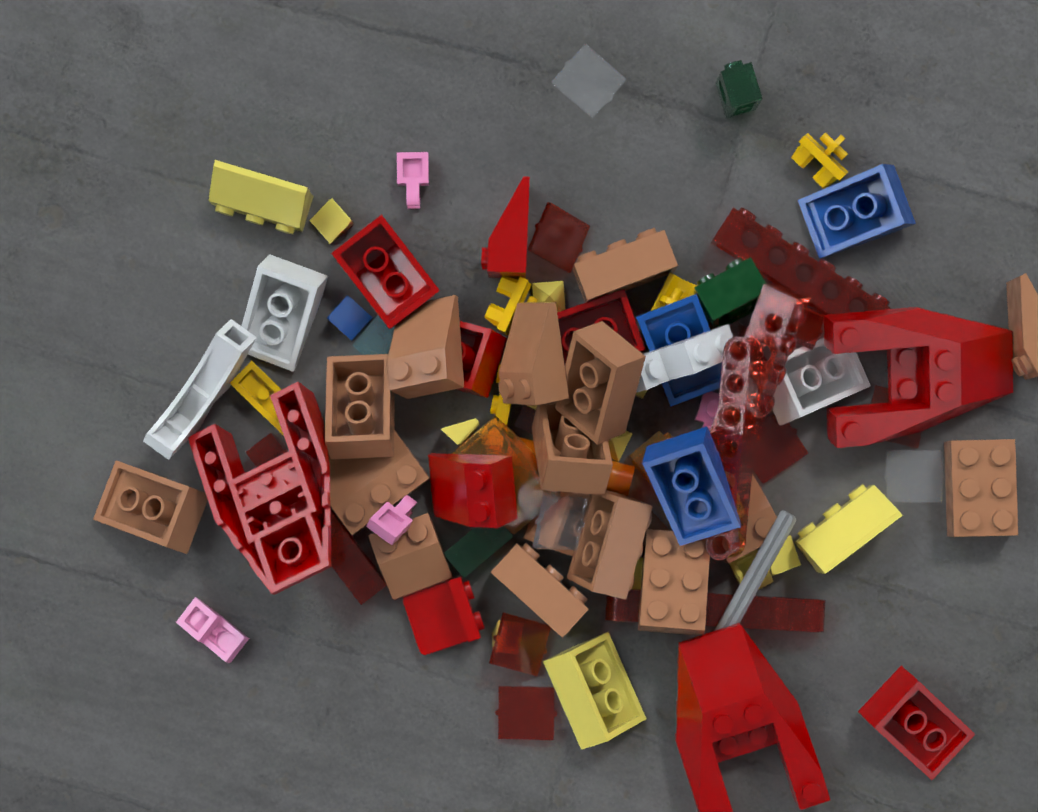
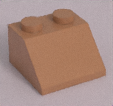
(413, 560)

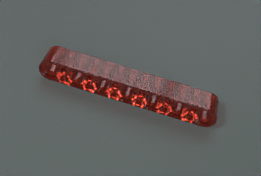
(742, 433)
(762, 613)

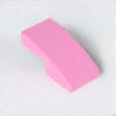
(212, 630)

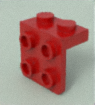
(443, 615)

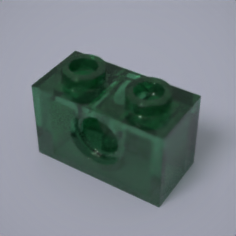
(738, 89)
(476, 548)

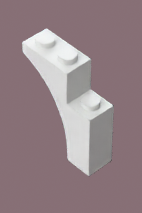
(684, 357)
(201, 390)

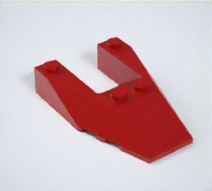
(934, 370)
(281, 508)
(733, 706)

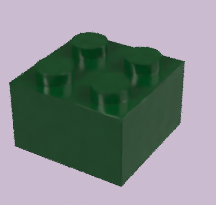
(731, 293)

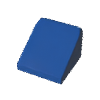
(349, 317)

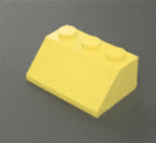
(259, 197)
(846, 528)
(594, 691)

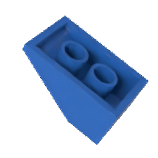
(856, 210)
(673, 324)
(691, 486)

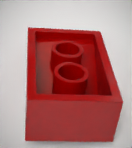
(508, 242)
(385, 271)
(480, 357)
(473, 489)
(916, 722)

